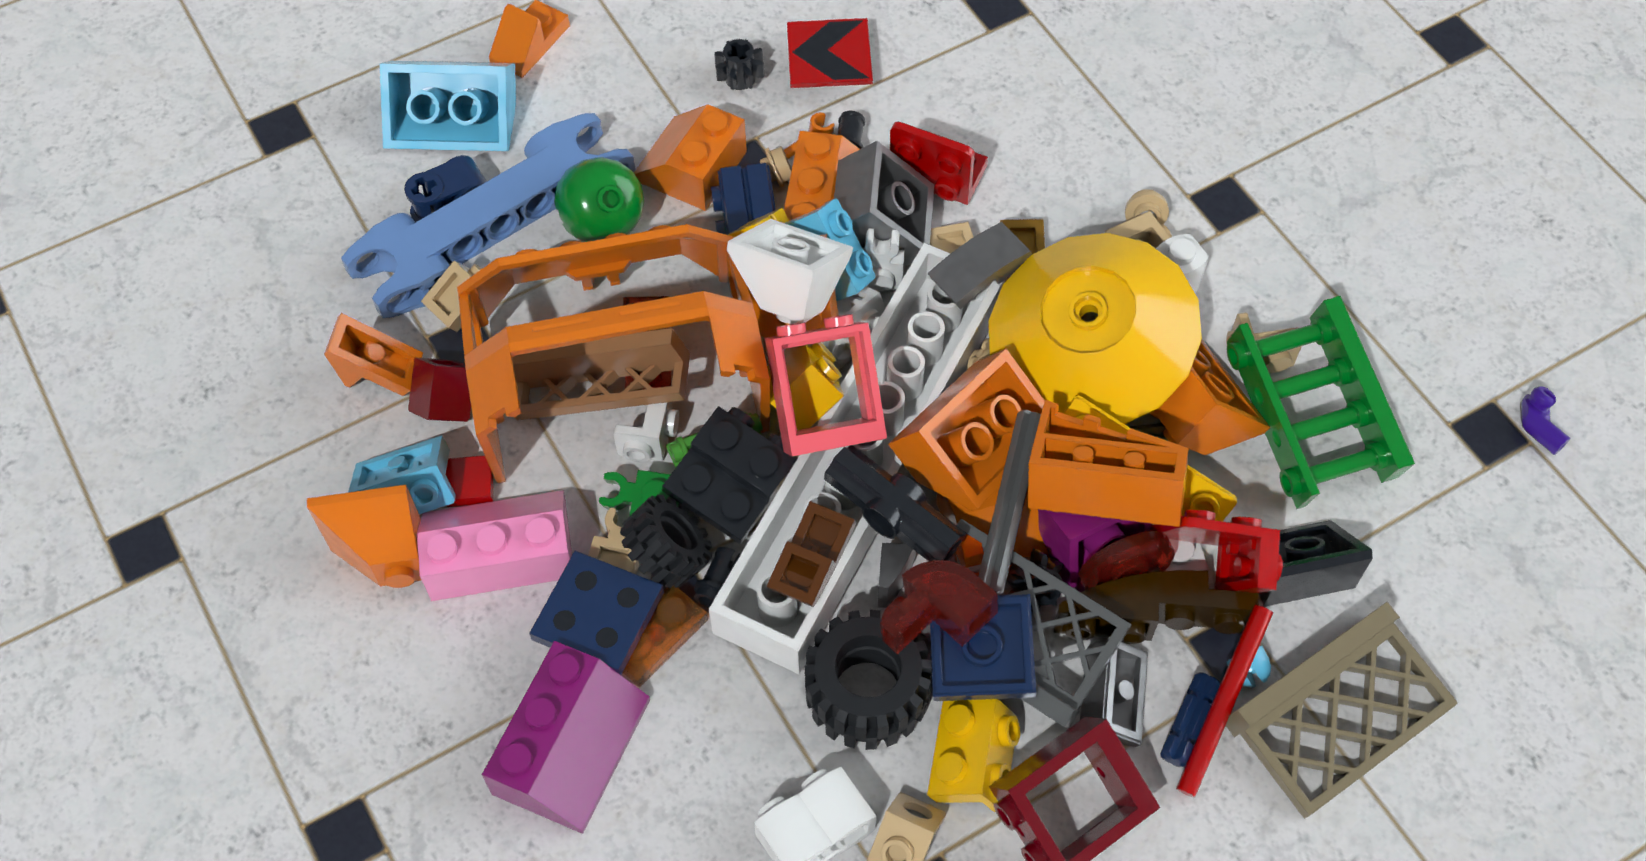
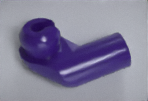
(1537, 422)

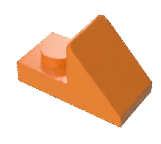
(527, 35)
(365, 352)

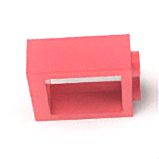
(836, 435)

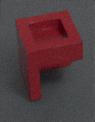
(439, 390)

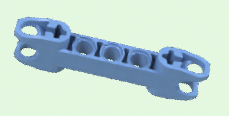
(475, 221)

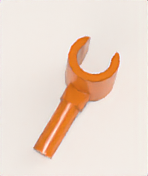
(816, 125)

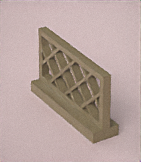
(1315, 673)

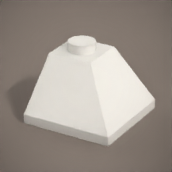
(789, 268)

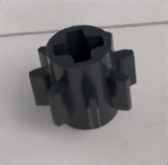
(739, 64)
(1018, 582)

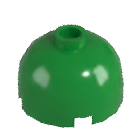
(599, 199)

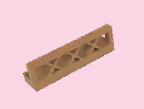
(602, 363)

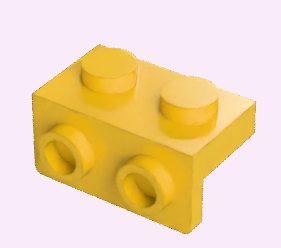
(972, 750)

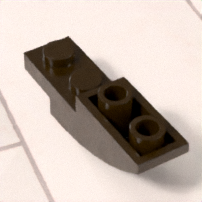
(1164, 597)

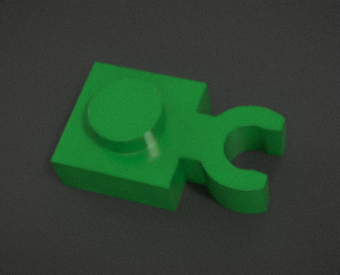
(636, 493)

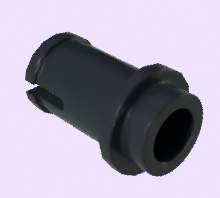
(851, 127)
(716, 575)

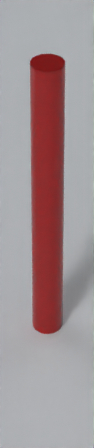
(1224, 701)

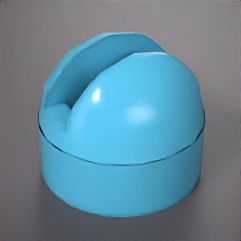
(1260, 666)

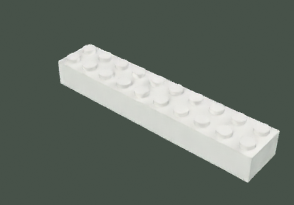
(918, 353)

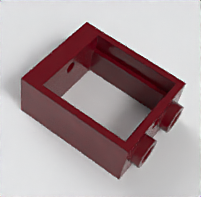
(1113, 767)

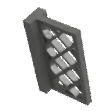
(1051, 698)

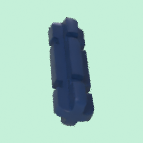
(1190, 719)

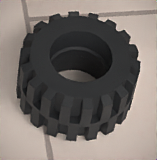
(857, 716)

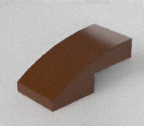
(812, 554)

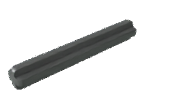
(1009, 503)

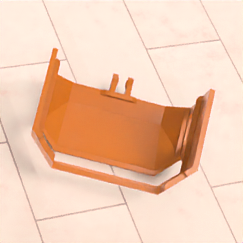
(491, 365)

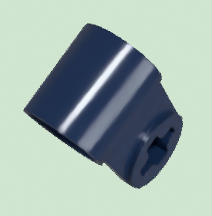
(442, 185)

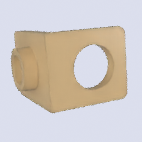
(903, 834)

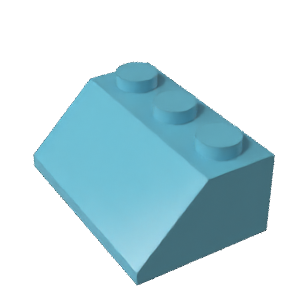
(447, 105)

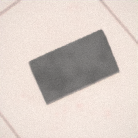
(1119, 692)

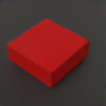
(470, 480)

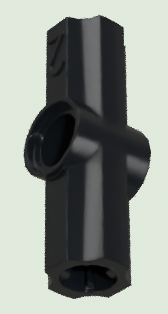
(894, 505)

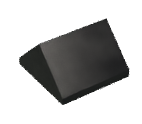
(1317, 562)

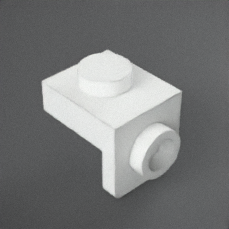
(651, 439)

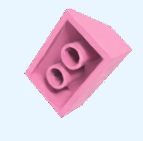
(494, 545)

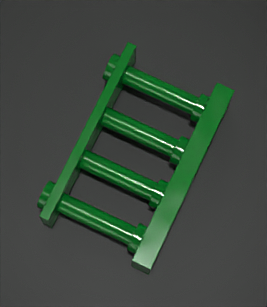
(1348, 369)

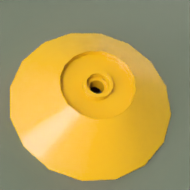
(1127, 355)

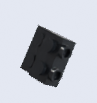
(730, 473)

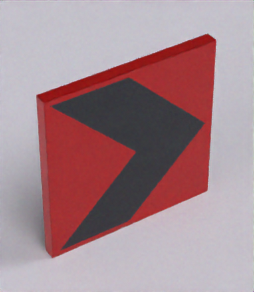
(829, 53)

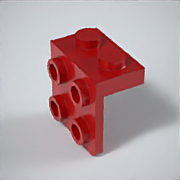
(944, 162)
(1246, 551)

